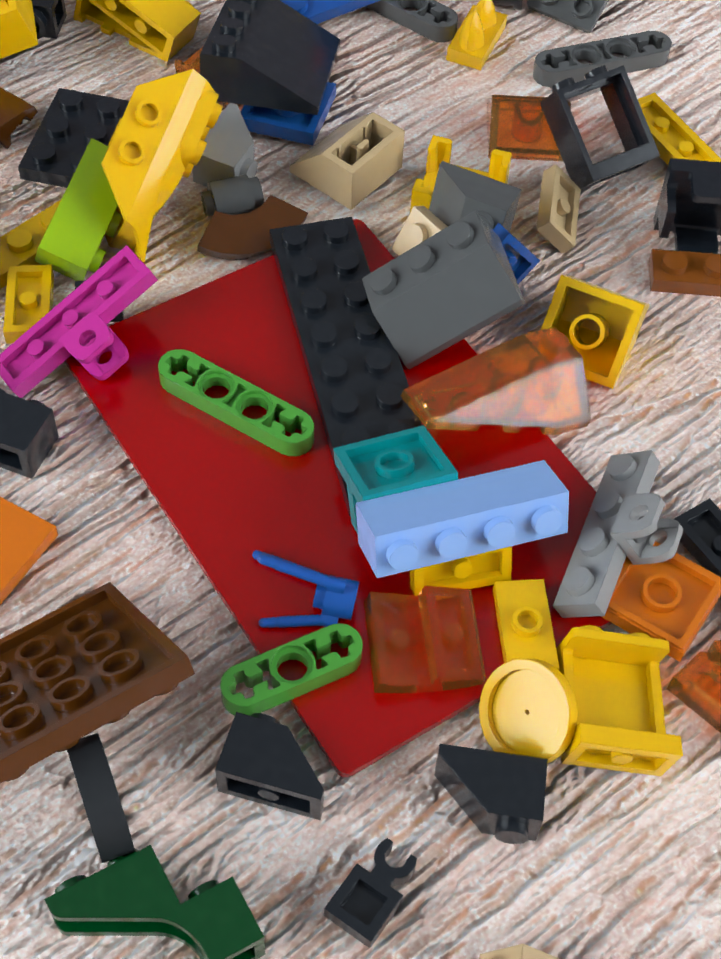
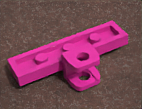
(79, 326)

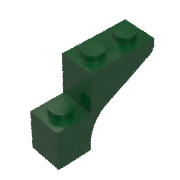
(138, 900)

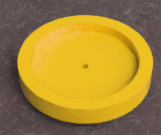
(524, 688)

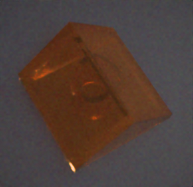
(520, 127)

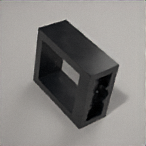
(626, 116)

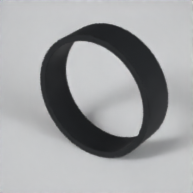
(100, 798)

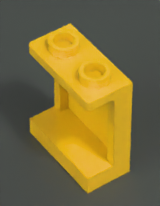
(617, 701)

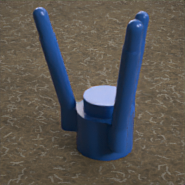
(333, 594)

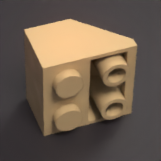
(353, 159)

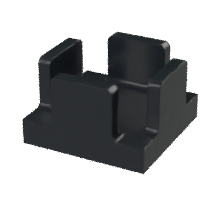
(691, 205)

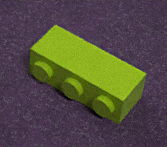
(81, 219)

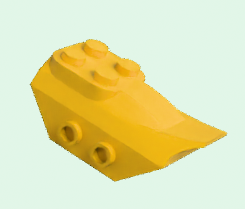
(155, 147)

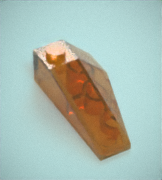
(515, 385)

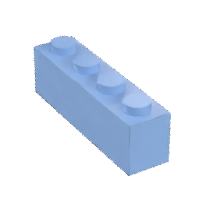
(462, 518)

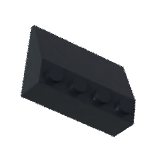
(268, 56)

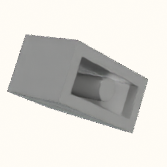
(227, 150)

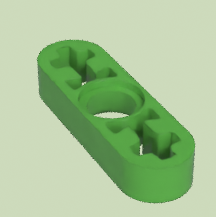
(320, 641)

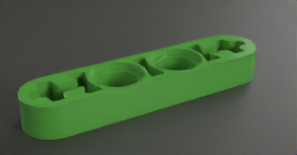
(240, 396)

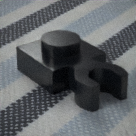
(368, 898)

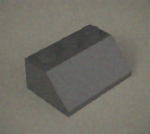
(443, 289)

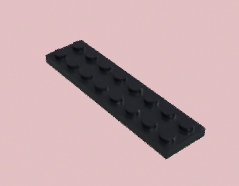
(342, 343)

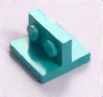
(391, 465)

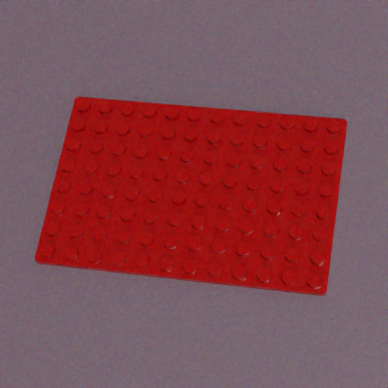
(243, 497)

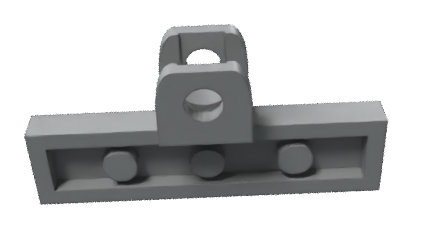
(617, 529)

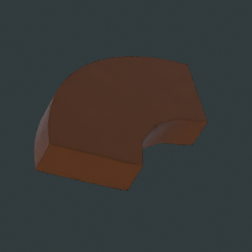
(248, 234)

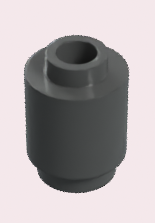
(232, 195)

